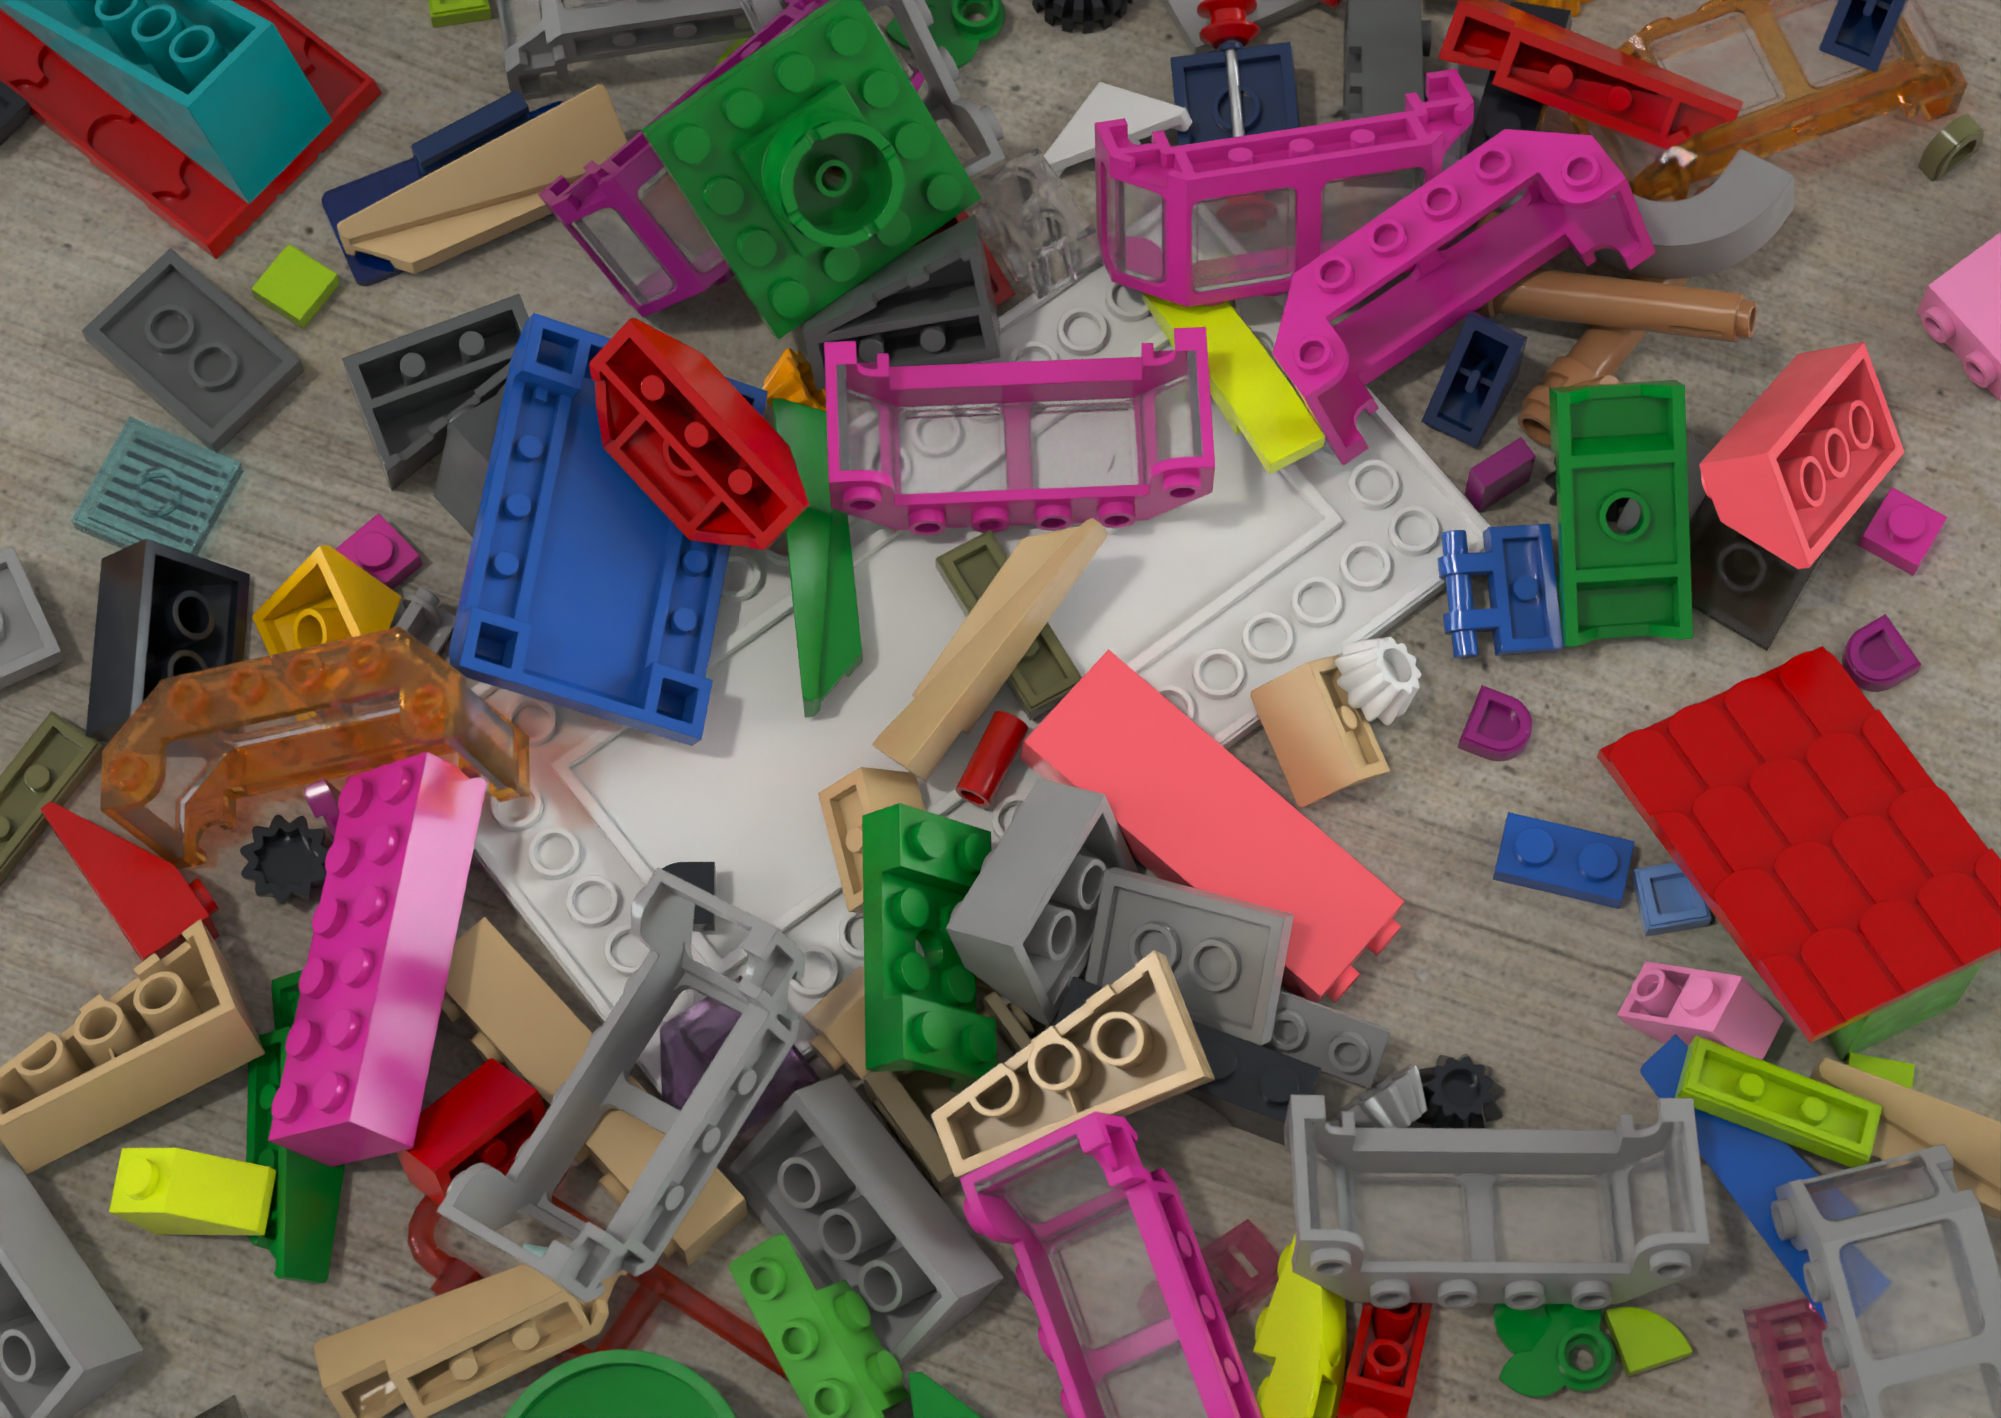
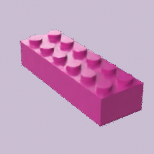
(378, 961)

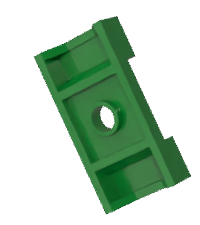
(1608, 448)
(915, 1005)

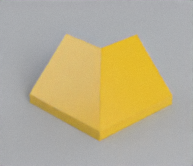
(324, 603)

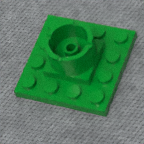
(756, 155)

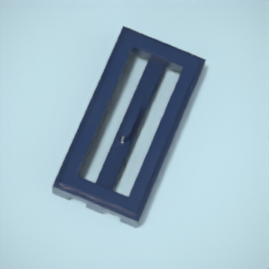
(469, 133)

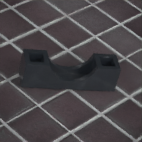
(1249, 1082)

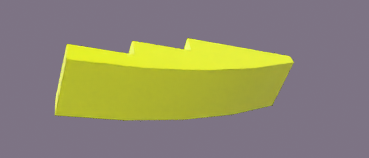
(1246, 383)

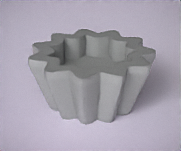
(1389, 1102)

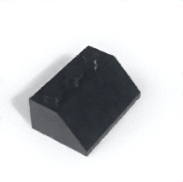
(159, 620)

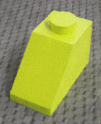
(191, 1193)

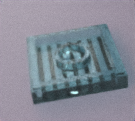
(157, 490)

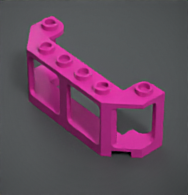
(1563, 206)

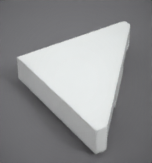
(1108, 103)

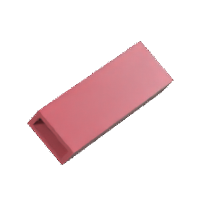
(1213, 822)

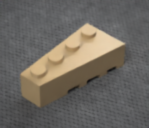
(128, 1053)
(1108, 1057)

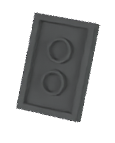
(193, 350)

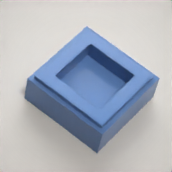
(1668, 900)

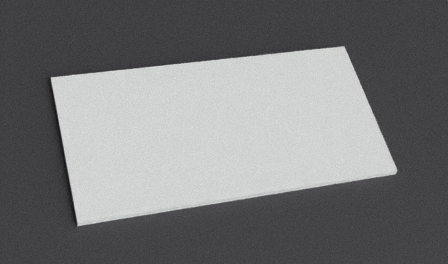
(1187, 600)

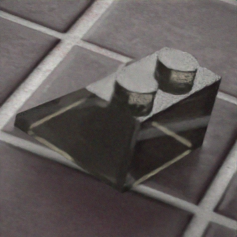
(1742, 581)

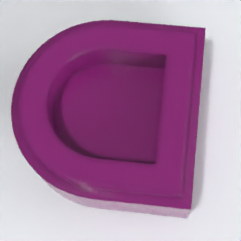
(1879, 656)
(1496, 726)

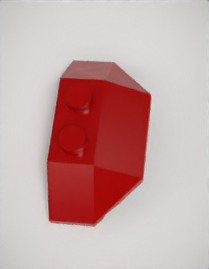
(693, 440)

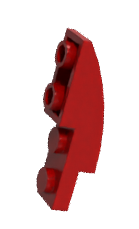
(1384, 1361)

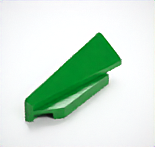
(819, 562)
(304, 1190)

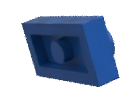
(1563, 860)

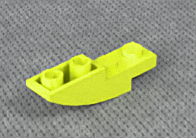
(1306, 1345)

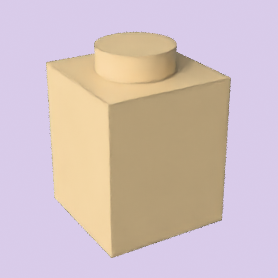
(841, 1025)

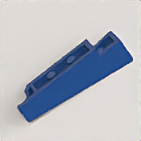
(1741, 1159)

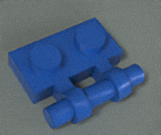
(1520, 590)

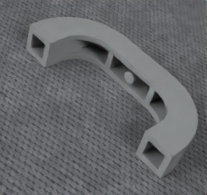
(1701, 231)

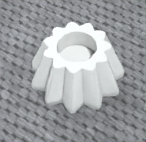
(1378, 677)

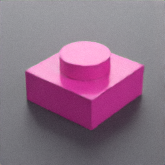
(1902, 531)
(381, 552)

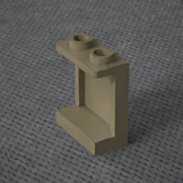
(911, 1096)

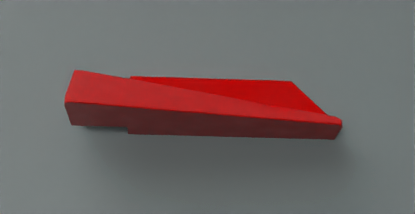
(1582, 75)

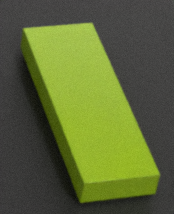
(1779, 1103)

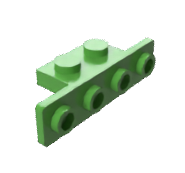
(818, 1335)

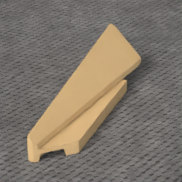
(488, 188)
(989, 645)
(1919, 1121)
(455, 1344)

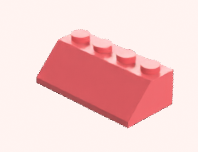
(1804, 454)

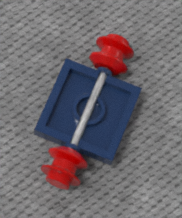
(1236, 87)

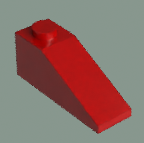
(135, 886)

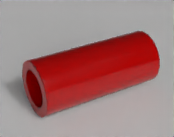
(992, 759)

